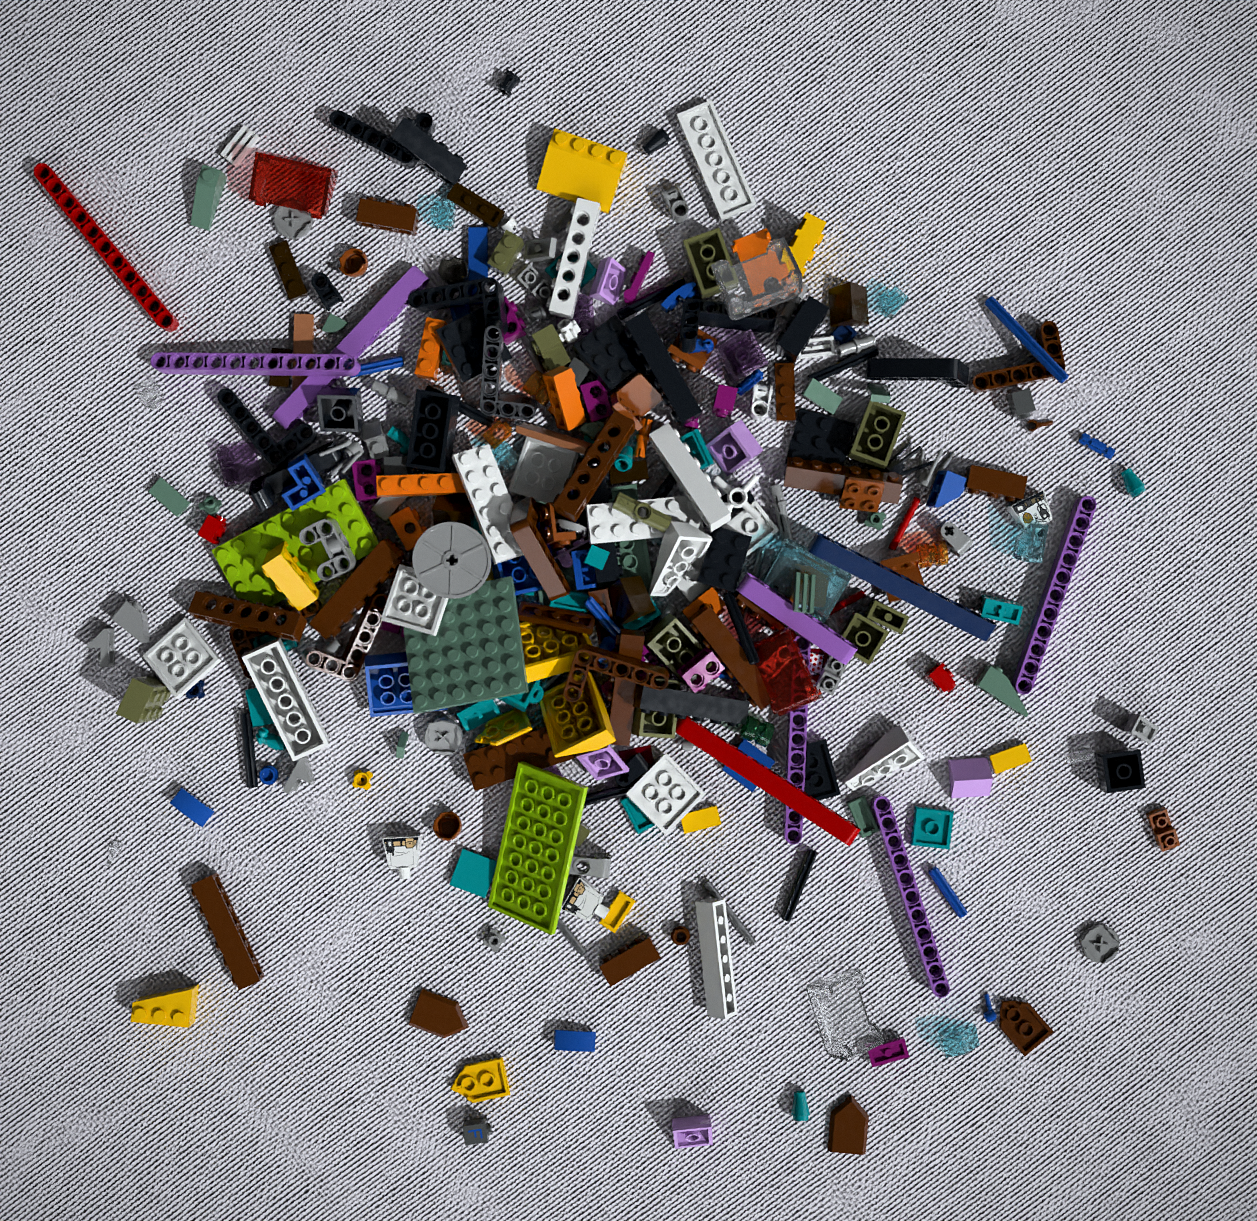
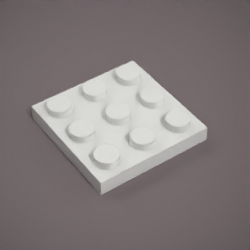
(542, 470)
(412, 604)
(182, 658)
(665, 794)

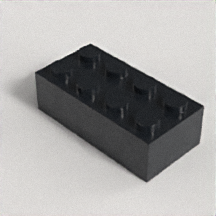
(433, 431)

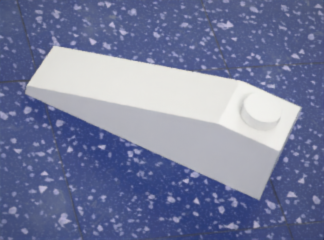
(678, 551)
(890, 753)

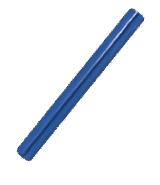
(1024, 337)

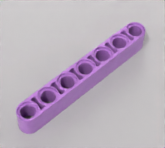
(802, 623)

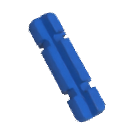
(749, 382)
(1096, 445)

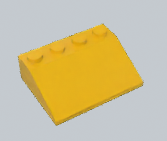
(581, 169)
(549, 649)
(578, 724)

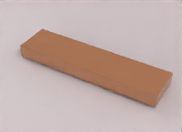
(302, 342)
(552, 437)

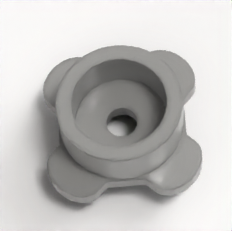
(499, 940)

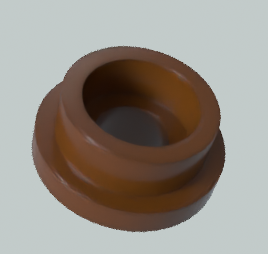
(680, 941)

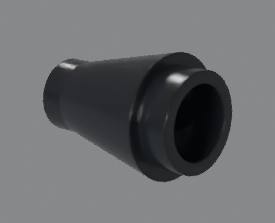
(657, 141)

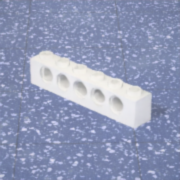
(591, 211)

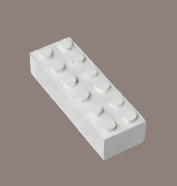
(286, 699)

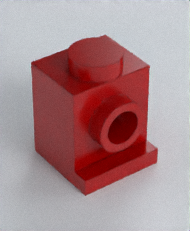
(213, 528)
(941, 677)

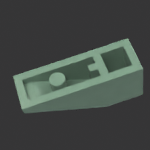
(207, 196)
(1000, 688)

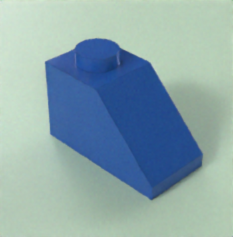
(945, 488)

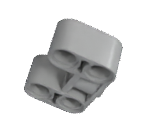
(335, 546)
(597, 867)

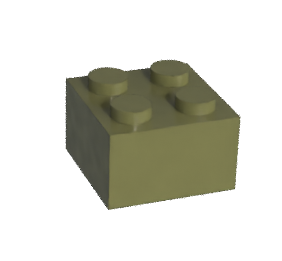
(865, 636)

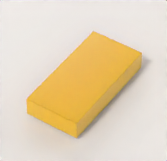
(1010, 758)
(701, 819)
(618, 910)

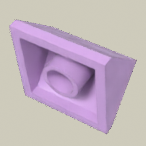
(608, 281)
(602, 763)
(969, 777)
(692, 1131)

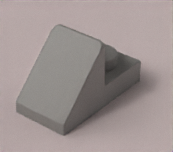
(540, 250)
(375, 440)
(106, 642)
(1140, 728)
(301, 771)

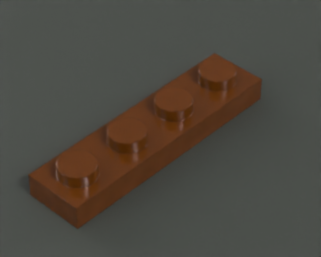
(556, 617)

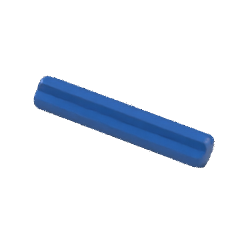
(380, 365)
(602, 616)
(947, 891)

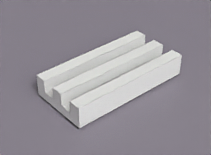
(233, 143)
(820, 354)

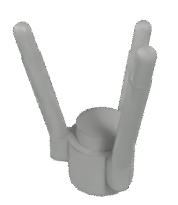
(352, 451)
(927, 477)

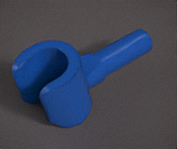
(990, 1014)

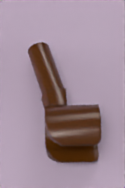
(1039, 424)

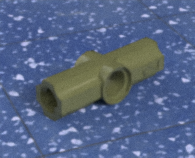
(652, 518)

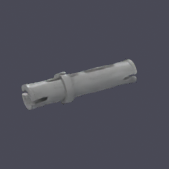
(781, 512)

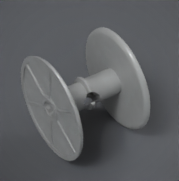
(451, 560)

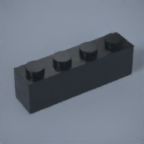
(427, 151)

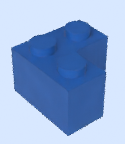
(307, 483)

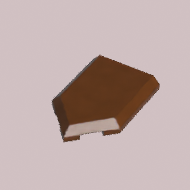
(438, 1015)
(1023, 1025)
(848, 1128)

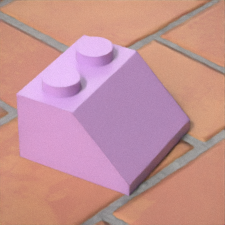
(734, 447)

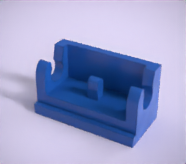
(584, 574)

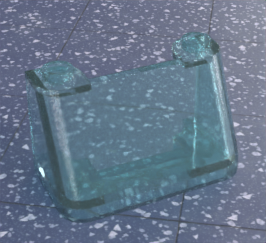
(795, 558)

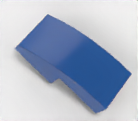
(683, 293)
(191, 807)
(574, 1040)

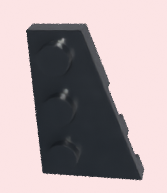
(819, 771)

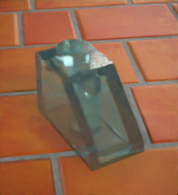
(1031, 543)
(958, 1041)

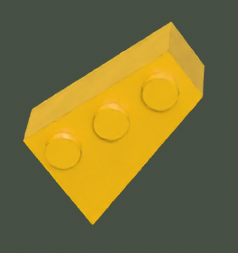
(805, 238)
(289, 578)
(167, 1008)

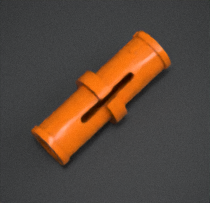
(643, 438)

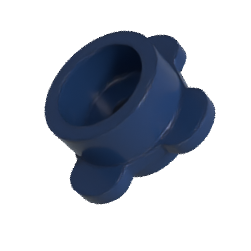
(199, 693)

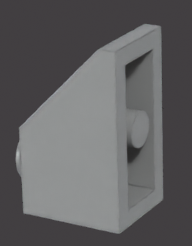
(133, 620)

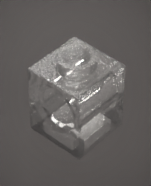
(149, 393)

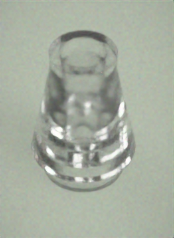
(1079, 755)

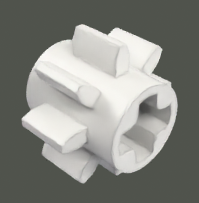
(568, 330)

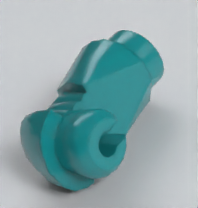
(399, 437)
(270, 739)

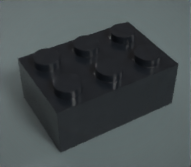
(800, 329)
(724, 559)

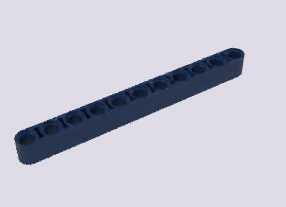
(901, 586)

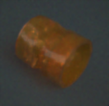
(536, 386)
(932, 554)

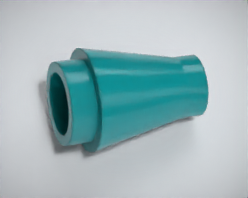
(625, 459)
(1132, 483)
(800, 1107)

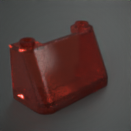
(292, 184)
(785, 672)

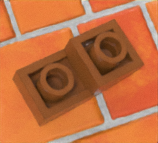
(1162, 829)

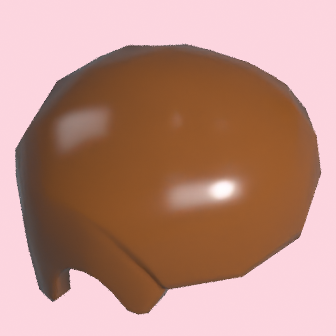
(353, 262)
(447, 826)

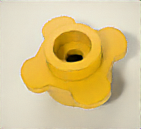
(362, 784)

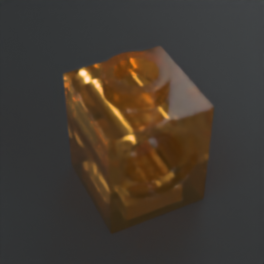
(489, 434)

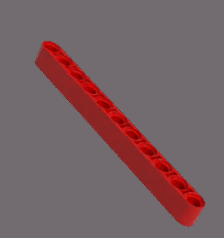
(102, 239)
(767, 780)

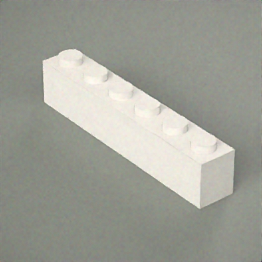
(690, 477)
(716, 958)

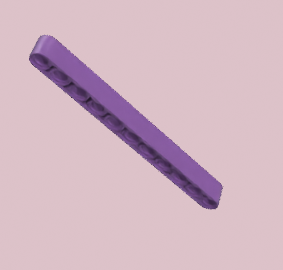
(353, 344)
(247, 360)
(1060, 588)
(800, 748)
(910, 905)

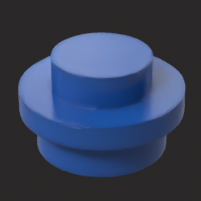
(268, 775)

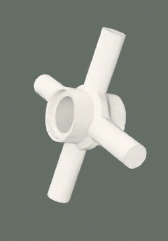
(743, 491)

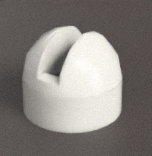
(509, 224)

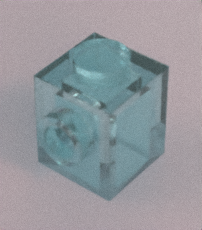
(443, 215)
(891, 302)
(505, 455)

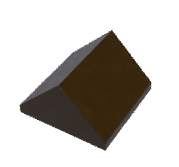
(848, 305)
(453, 509)
(630, 599)

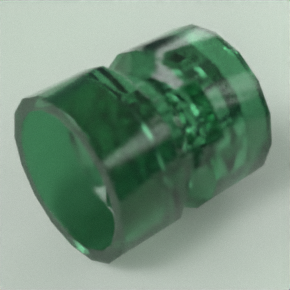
(758, 731)

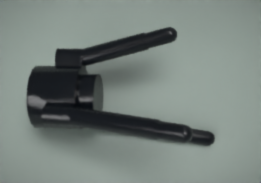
(896, 465)

